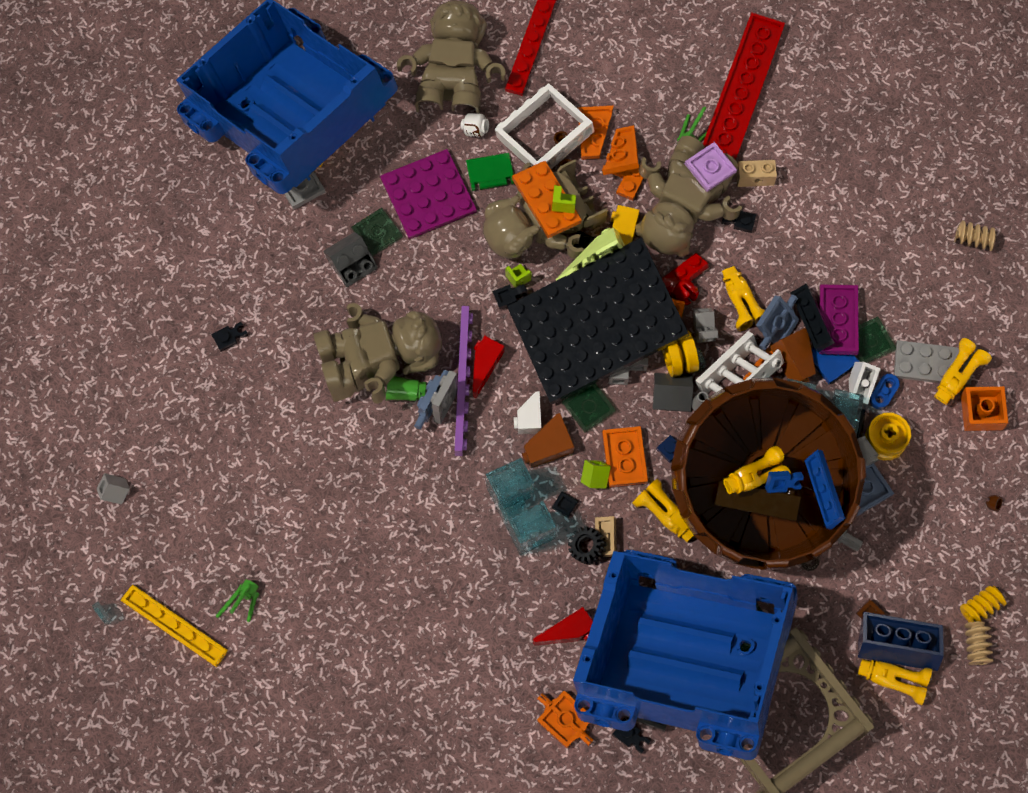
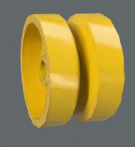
(680, 356)
(888, 435)

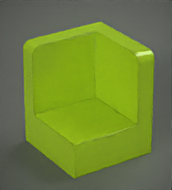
(563, 202)
(518, 275)
(595, 474)

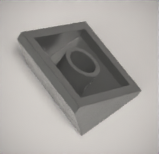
(672, 393)

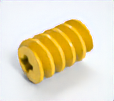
(983, 603)

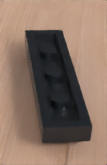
(812, 318)

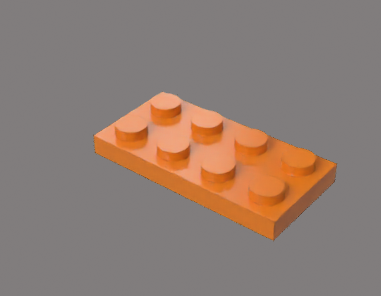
(537, 189)

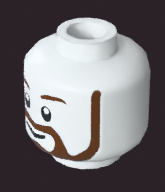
(475, 125)

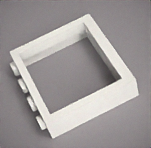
(564, 147)

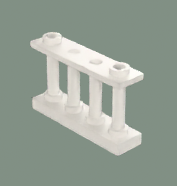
(735, 356)

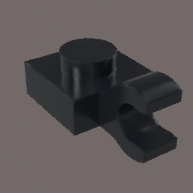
(506, 295)

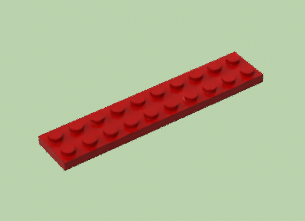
(744, 84)

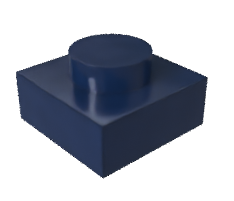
(667, 448)

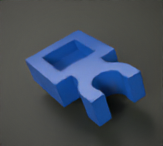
(782, 480)

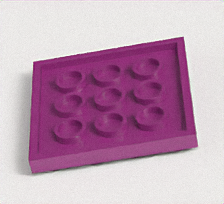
(428, 194)

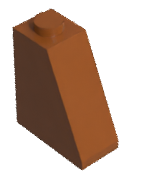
(796, 355)
(548, 444)

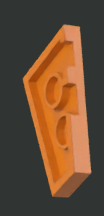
(600, 116)
(623, 152)

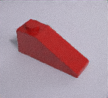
(486, 358)
(570, 629)

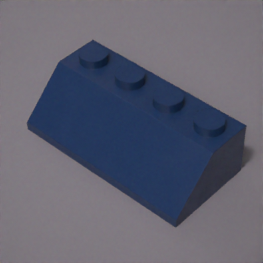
(901, 641)

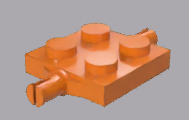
(562, 720)

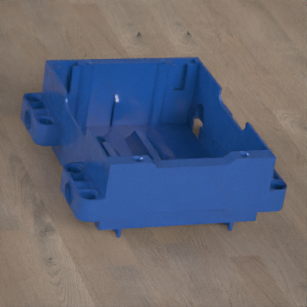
(297, 98)
(679, 655)

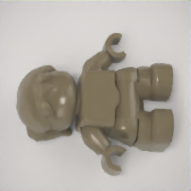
(453, 57)
(681, 201)
(512, 229)
(371, 352)

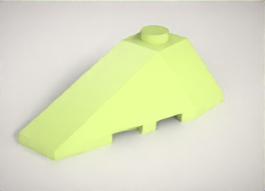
(601, 246)

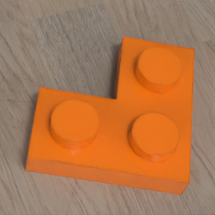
(630, 183)

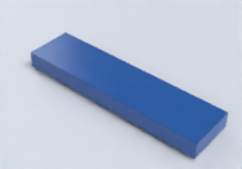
(824, 489)

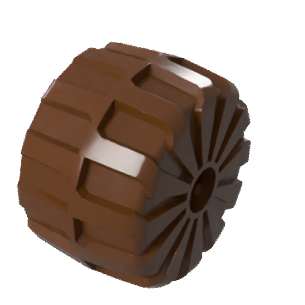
(737, 430)

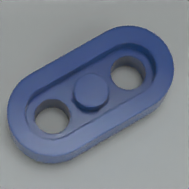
(883, 392)

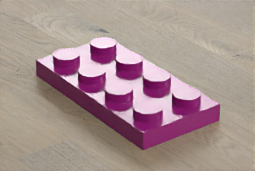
(840, 313)

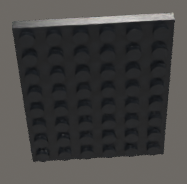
(597, 321)

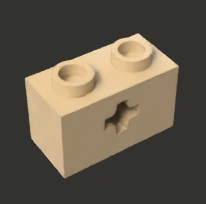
(756, 173)

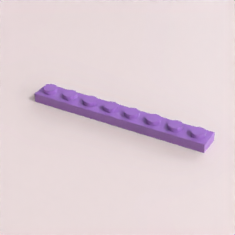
(463, 388)

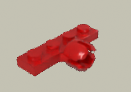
(679, 280)

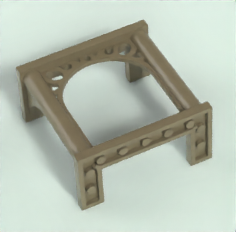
(854, 728)

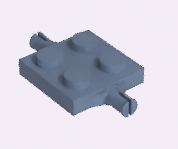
(777, 320)
(424, 404)

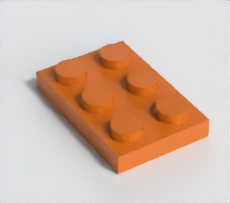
(625, 455)

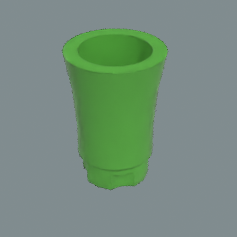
(405, 389)

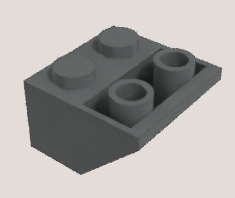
(350, 259)

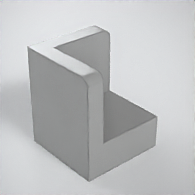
(113, 488)

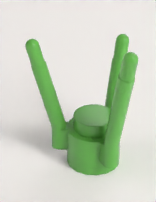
(693, 126)
(246, 590)

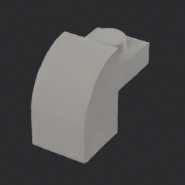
(704, 325)
(622, 376)

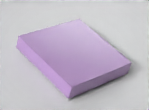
(710, 167)

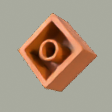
(984, 408)

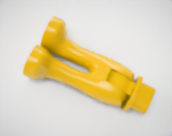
(737, 290)
(953, 380)
(746, 476)
(671, 519)
(886, 673)

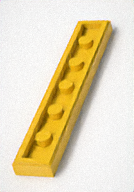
(174, 625)

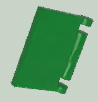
(490, 171)

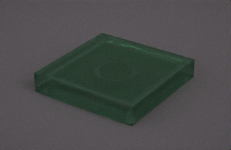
(377, 231)
(873, 341)
(588, 407)

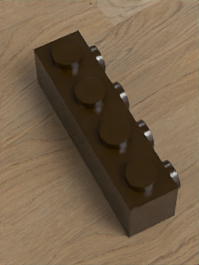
(758, 501)

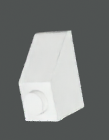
(863, 379)
(529, 416)

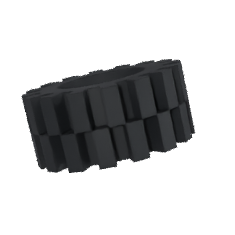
(579, 538)

